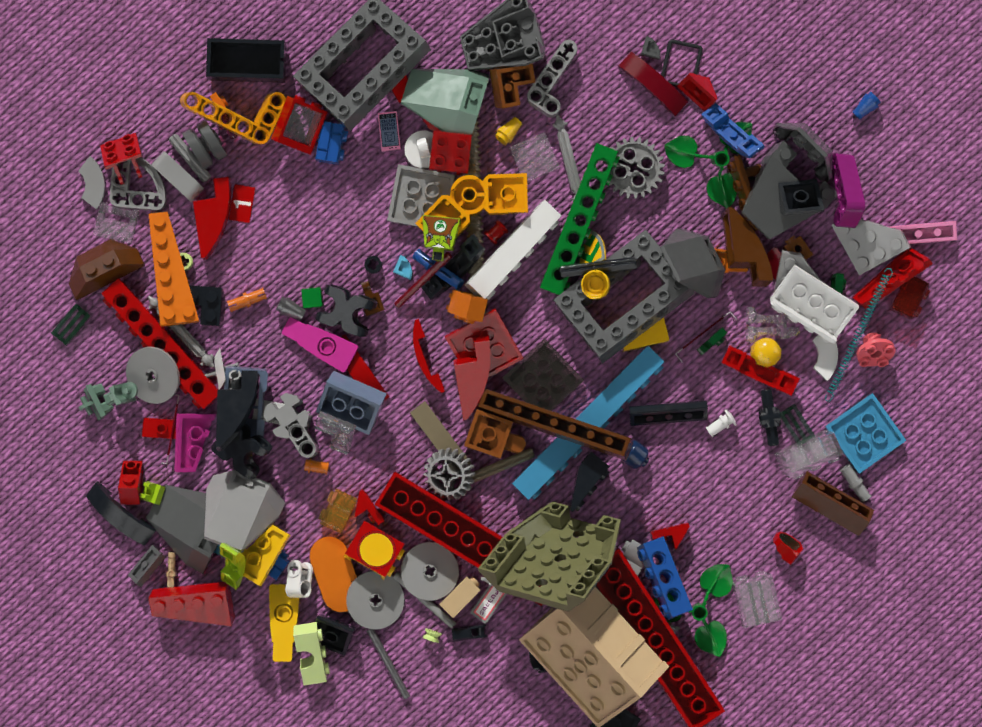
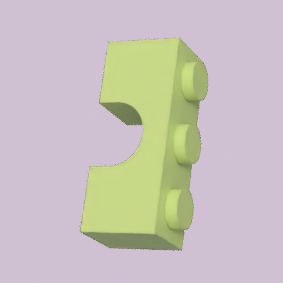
(308, 639)

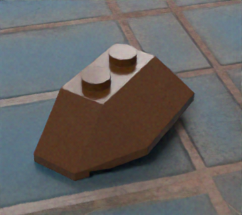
(103, 266)

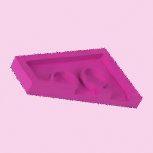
(190, 438)

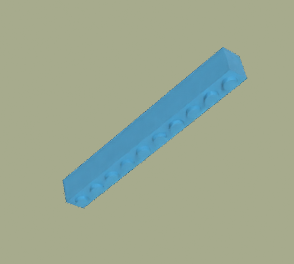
(596, 414)

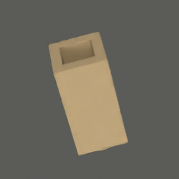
(460, 596)

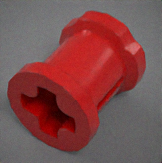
(496, 232)

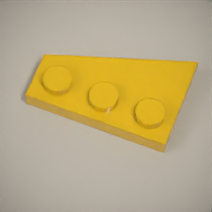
(264, 553)

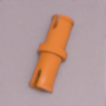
(246, 300)

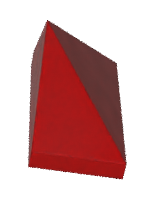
(699, 90)

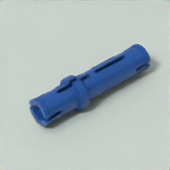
(454, 280)

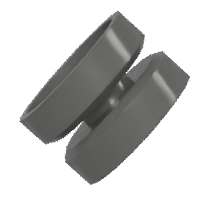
(206, 143)

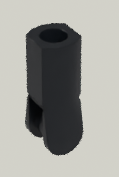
(465, 633)

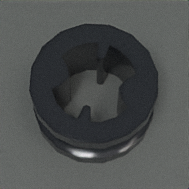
(378, 267)

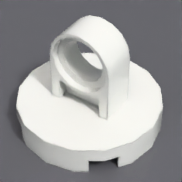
(419, 149)

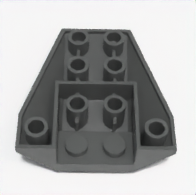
(504, 38)
(812, 143)
(694, 262)
(181, 525)

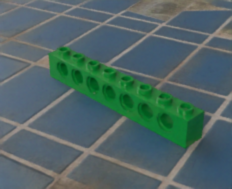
(600, 153)

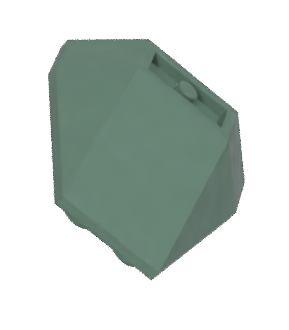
(446, 97)

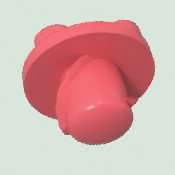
(875, 351)

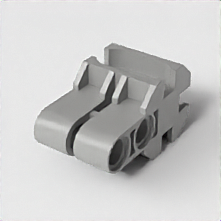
(291, 420)

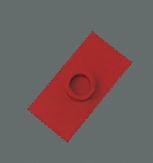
(158, 428)

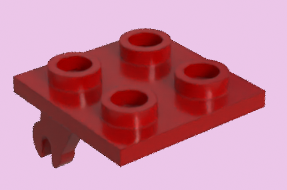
(120, 151)
(450, 152)

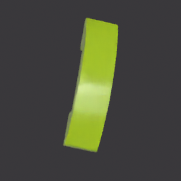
(234, 565)

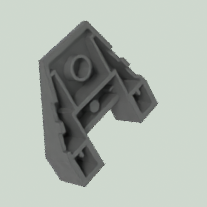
(763, 203)

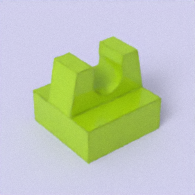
(152, 493)

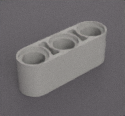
(177, 176)

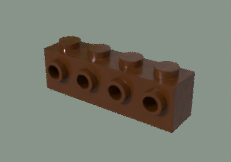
(834, 504)

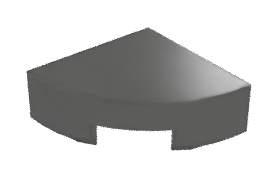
(650, 49)

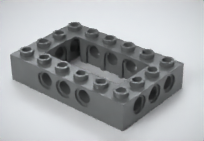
(379, 81)
(637, 320)

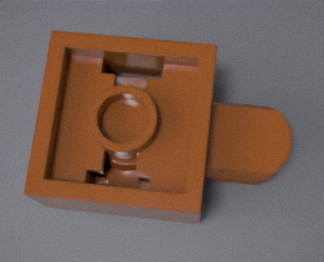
(493, 435)

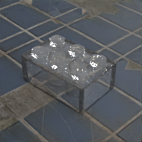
(808, 454)

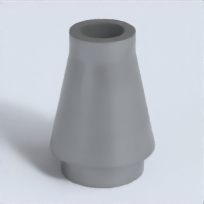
(290, 308)

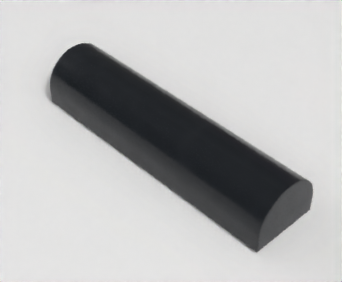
(668, 413)

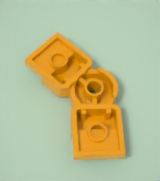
(495, 194)

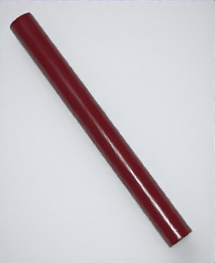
(422, 280)

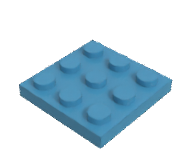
(865, 433)

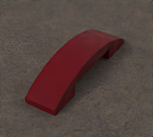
(653, 82)

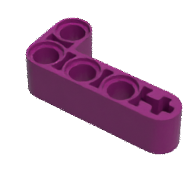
(848, 191)

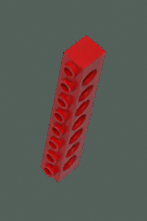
(118, 290)

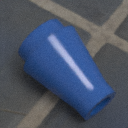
(866, 105)

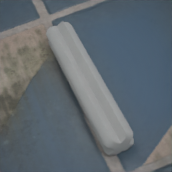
(189, 157)

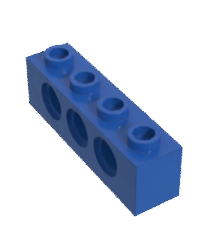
(674, 586)

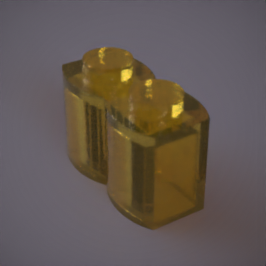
(338, 510)

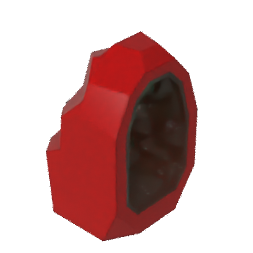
(787, 547)

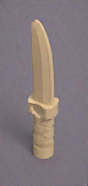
(171, 573)

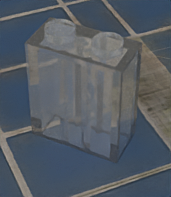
(756, 599)

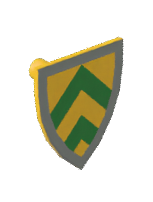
(593, 250)

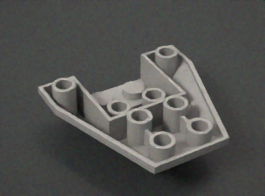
(239, 509)

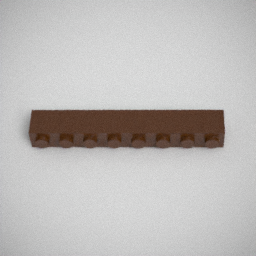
(556, 424)

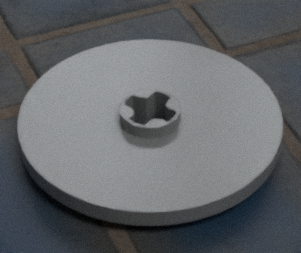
(165, 373)
(414, 569)
(364, 611)

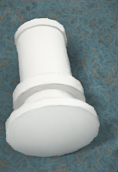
(721, 423)

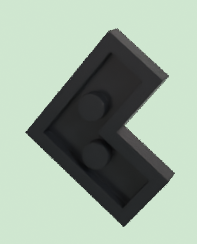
(211, 304)

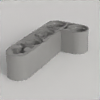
(554, 75)

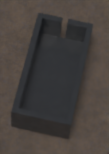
(246, 60)

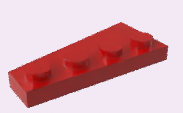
(904, 268)

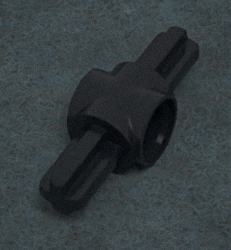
(769, 417)

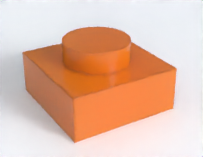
(219, 100)

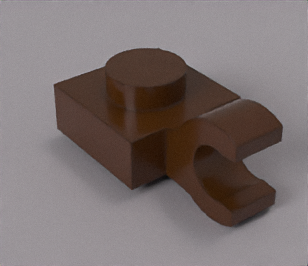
(368, 292)

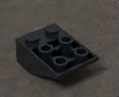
(587, 475)

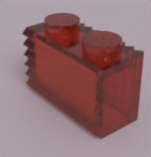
(909, 298)

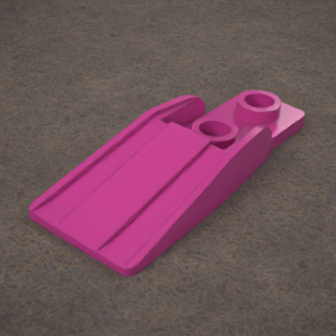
(321, 343)

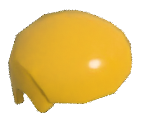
(595, 284)
(766, 352)

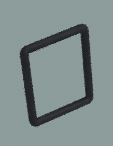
(683, 44)

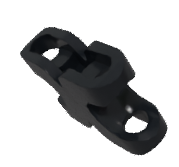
(346, 310)
(242, 451)

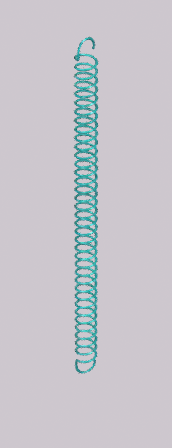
(852, 346)

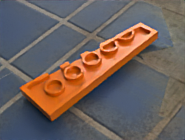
(172, 286)

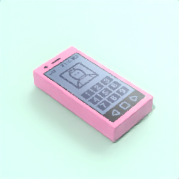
(389, 131)

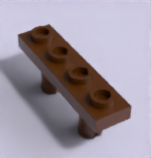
(740, 180)

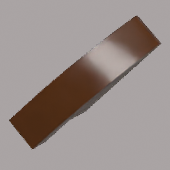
(745, 248)

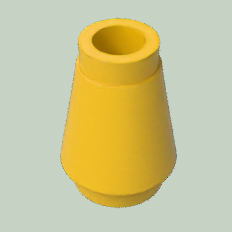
(508, 131)

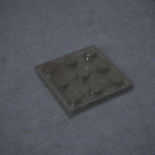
(543, 377)

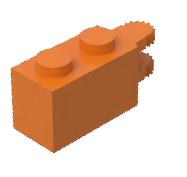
(466, 306)

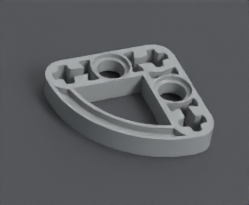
(123, 190)

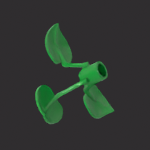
(719, 189)
(711, 636)

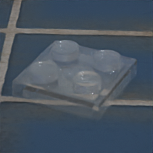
(534, 157)

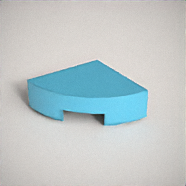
(403, 268)

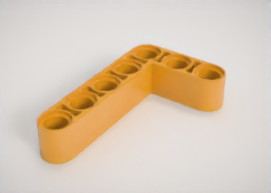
(234, 118)

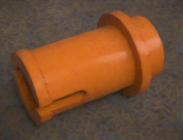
(316, 466)

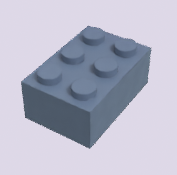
(351, 401)

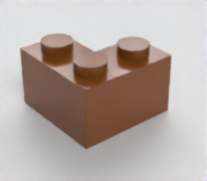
(506, 83)

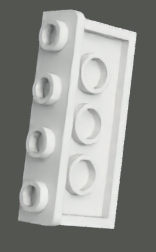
(813, 304)

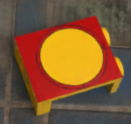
(375, 550)

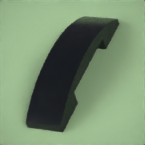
(460, 264)
(118, 516)

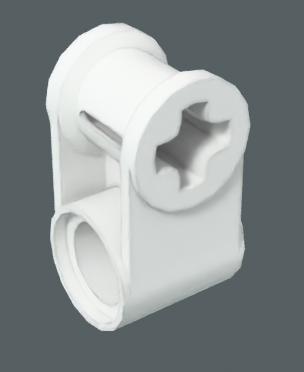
(299, 581)

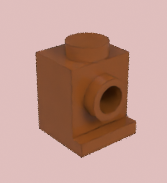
(793, 241)

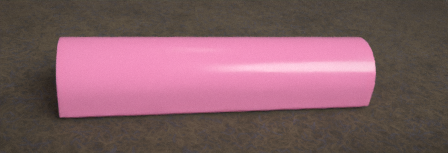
(929, 232)

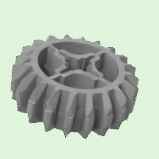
(448, 487)

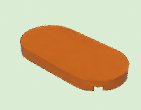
(332, 571)

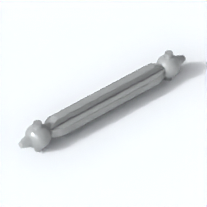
(568, 156)
(183, 334)

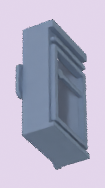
(256, 425)

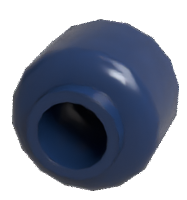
(638, 456)

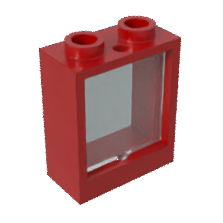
(299, 122)

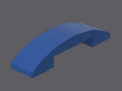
(731, 132)

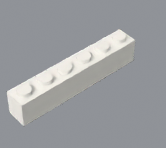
(512, 250)

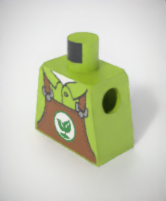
(440, 234)

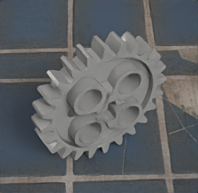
(642, 152)

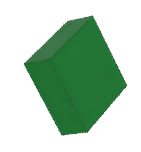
(312, 298)

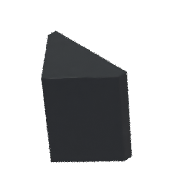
(800, 197)
(335, 634)

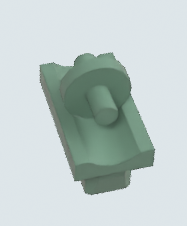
(92, 394)
(121, 394)

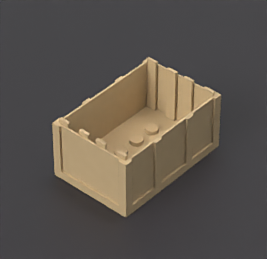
(594, 656)

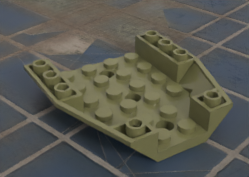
(531, 551)

